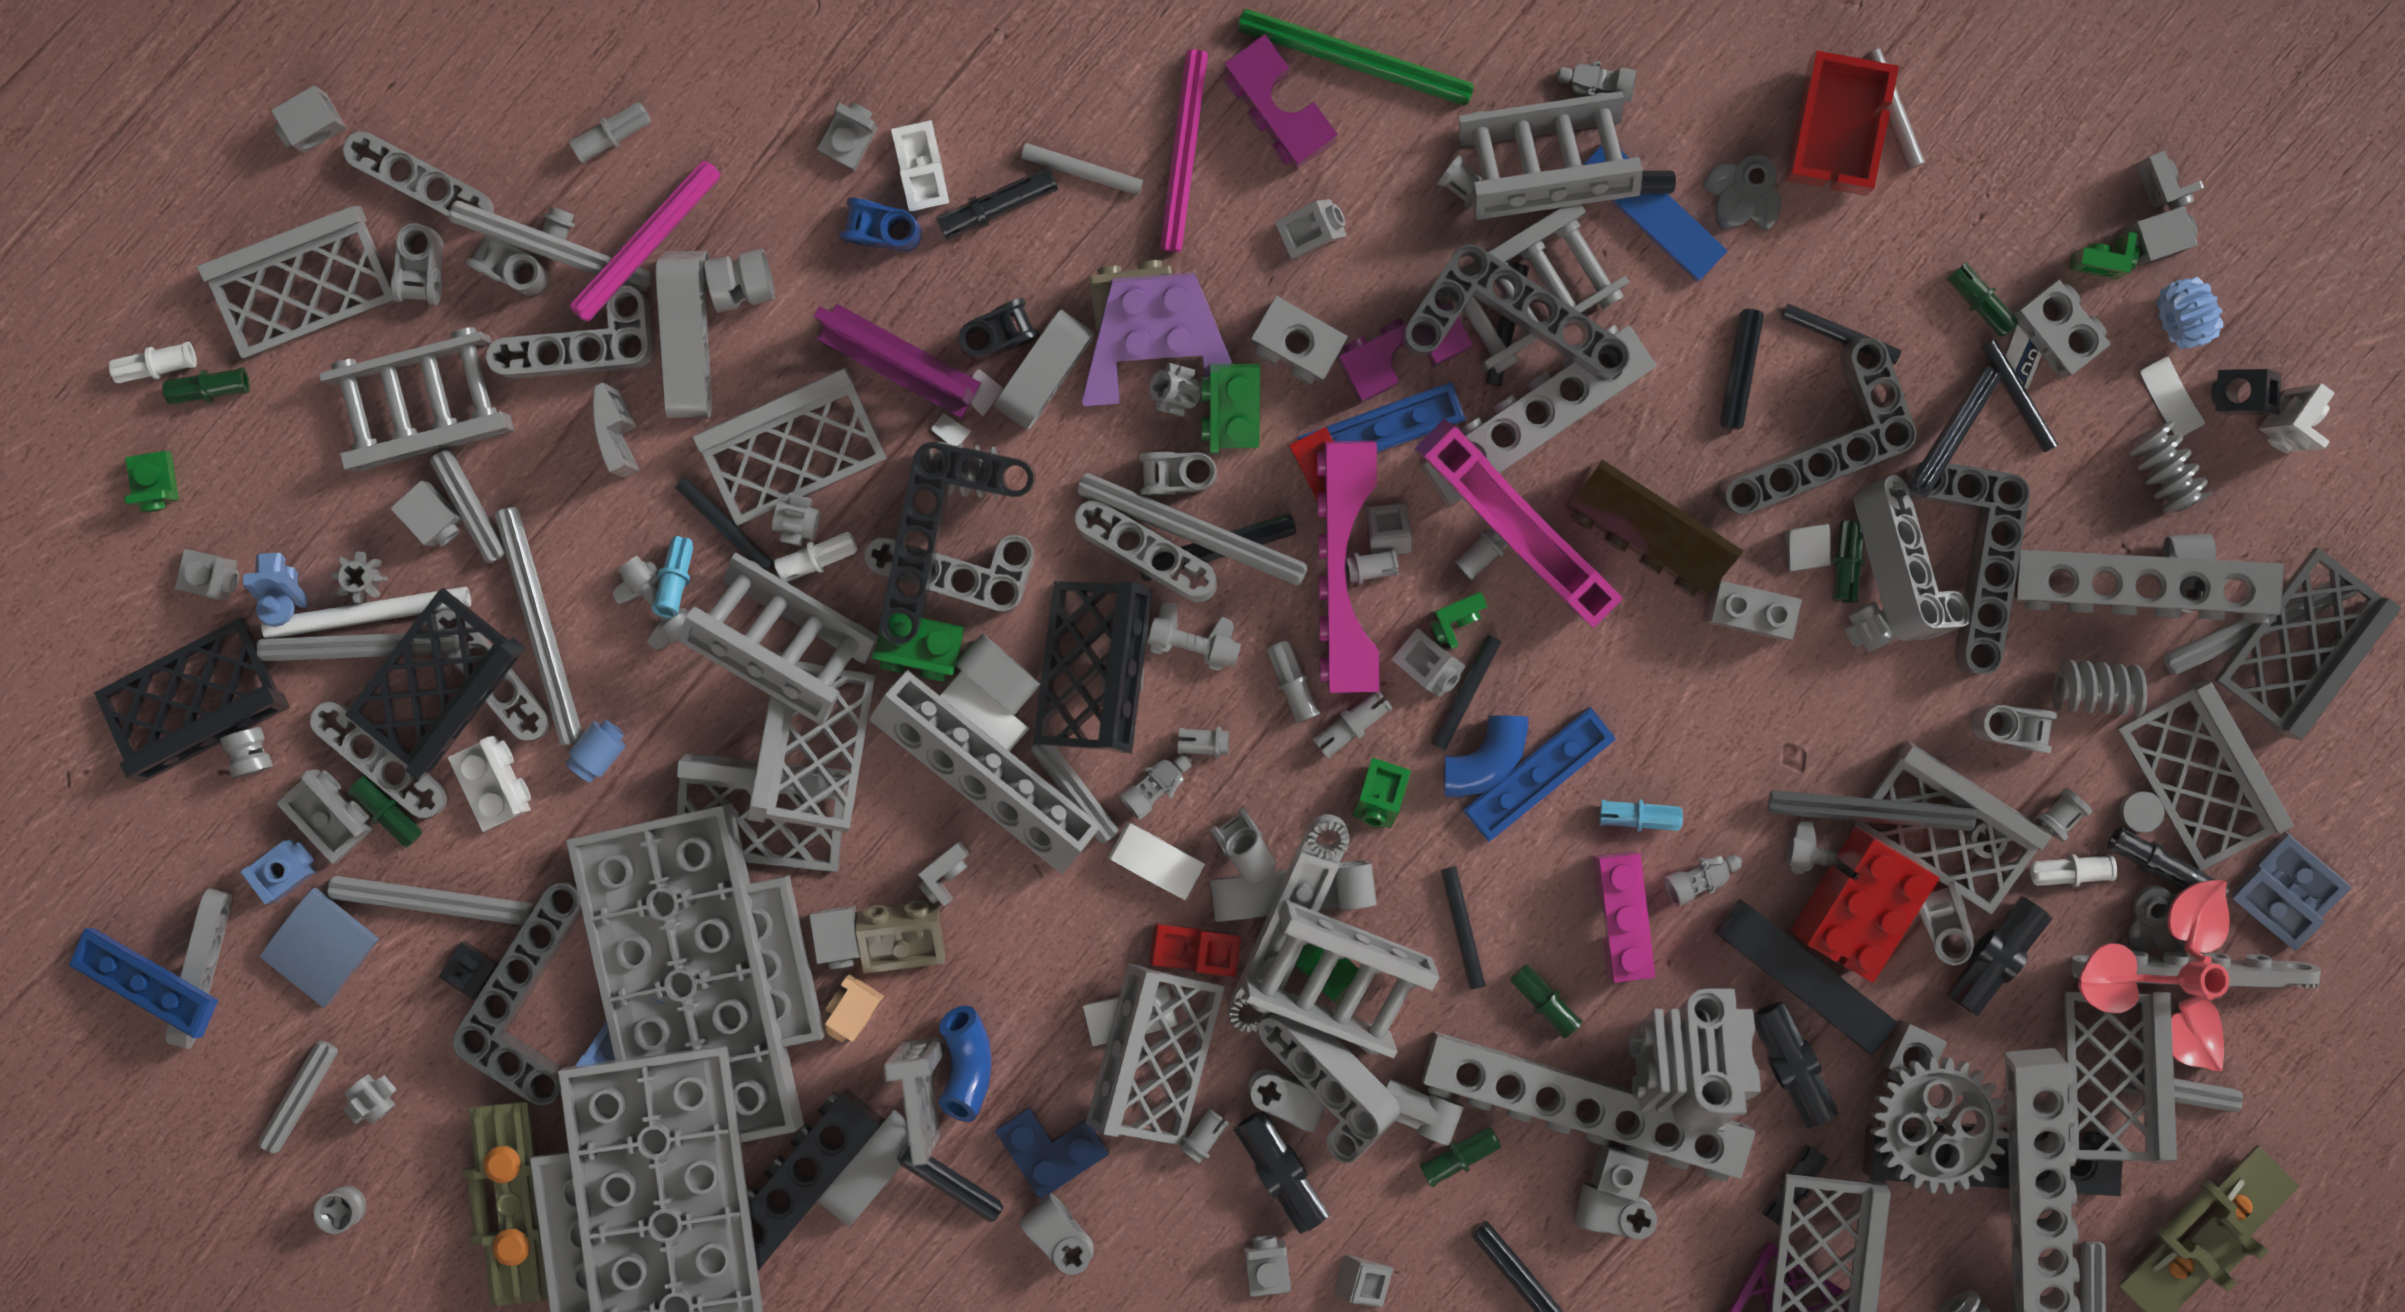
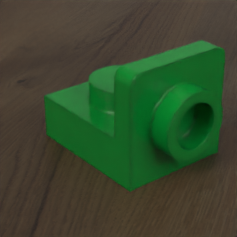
(2101, 261)
(151, 481)
(1462, 611)
(1381, 794)

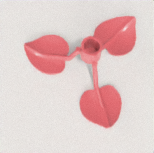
(2201, 920)

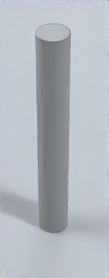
(1900, 122)
(1082, 169)

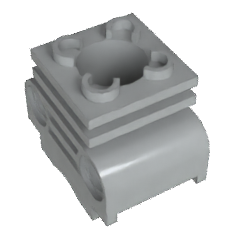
(1696, 1061)

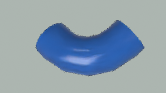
(1491, 761)
(969, 1063)

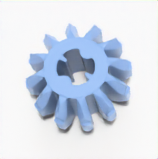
(2189, 313)

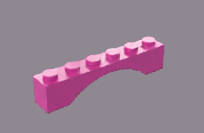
(1349, 480)
(1517, 523)

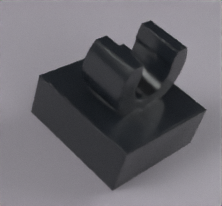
(468, 970)

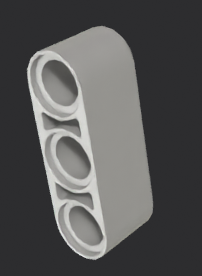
(1044, 369)
(867, 1171)

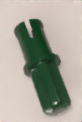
(1983, 300)
(206, 386)
(1848, 562)
(385, 811)
(1546, 1001)
(1460, 1156)

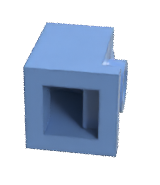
(297, 869)

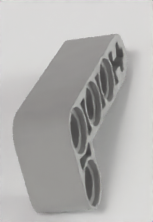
(684, 333)
(572, 344)
(1902, 564)
(947, 567)
(1238, 899)
(1337, 1081)

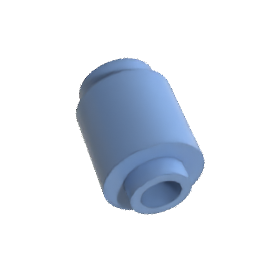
(596, 750)

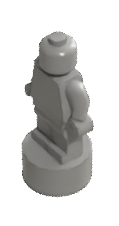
(1590, 79)
(1162, 780)
(1710, 875)

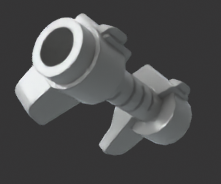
(642, 580)
(1217, 649)
(1803, 852)

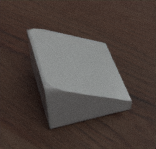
(1389, 528)
(1808, 547)
(1363, 1281)

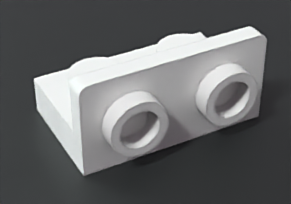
(2299, 411)
(490, 782)

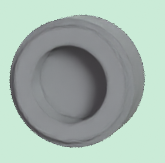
(2141, 811)

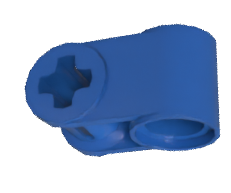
(872, 226)

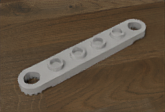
(1304, 885)
(2253, 971)

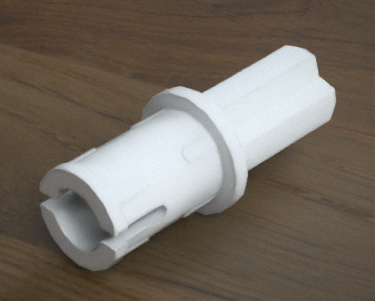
(152, 363)
(815, 557)
(2074, 870)

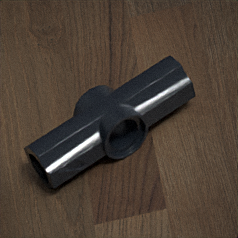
(1999, 955)
(1794, 1065)
(1281, 1171)

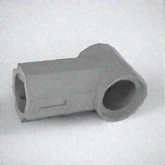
(1427, 1113)

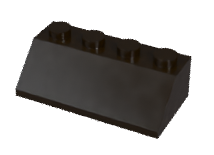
(1652, 528)

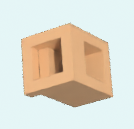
(851, 1009)

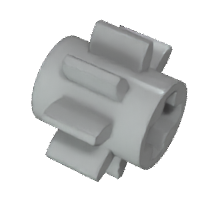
(1175, 389)
(796, 520)
(348, 576)
(1869, 627)
(369, 1099)

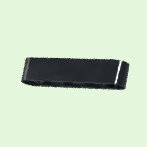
(1806, 977)

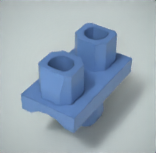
(275, 589)

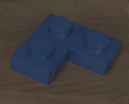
(1046, 1161)

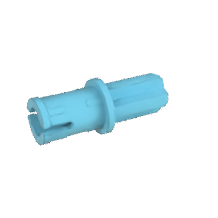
(673, 577)
(1640, 815)

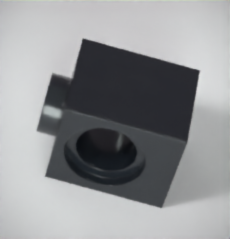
(2263, 397)

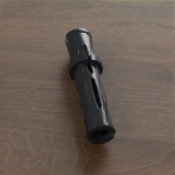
(990, 206)
(2153, 859)

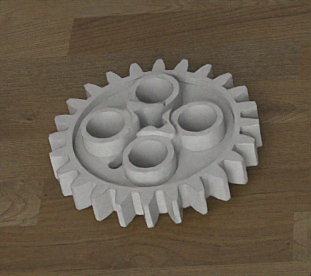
(1968, 1149)

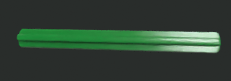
(1356, 57)

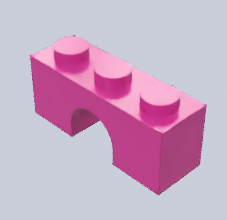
(1626, 916)

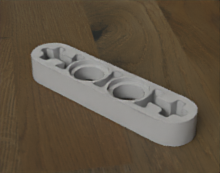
(419, 178)
(1143, 554)
(532, 706)
(375, 764)
(203, 951)

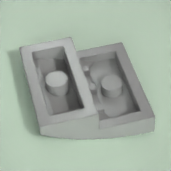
(612, 421)

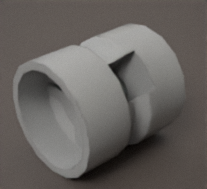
(739, 280)

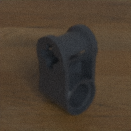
(1000, 330)

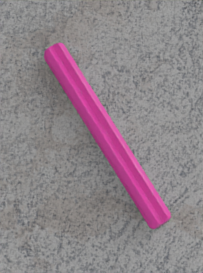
(1183, 151)
(645, 241)

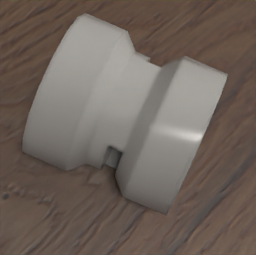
(246, 752)
(331, 1211)

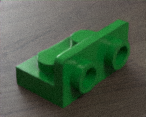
(1233, 406)
(932, 650)

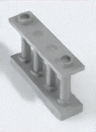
(1553, 188)
(1530, 246)
(406, 440)
(760, 666)
(1338, 942)

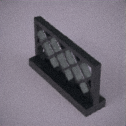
(1123, 665)
(454, 713)
(198, 734)

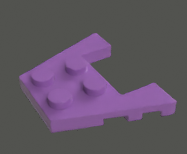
(1151, 321)

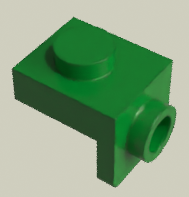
(1339, 978)

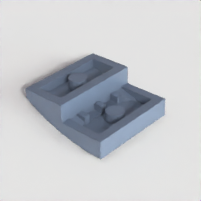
(2290, 891)
(319, 947)

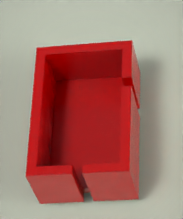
(1837, 124)
(1868, 915)

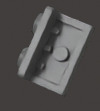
(325, 814)

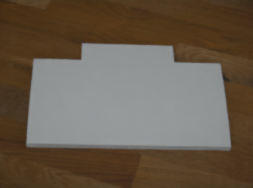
(728, 956)
(650, 1192)

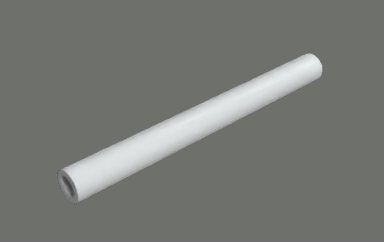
(360, 613)

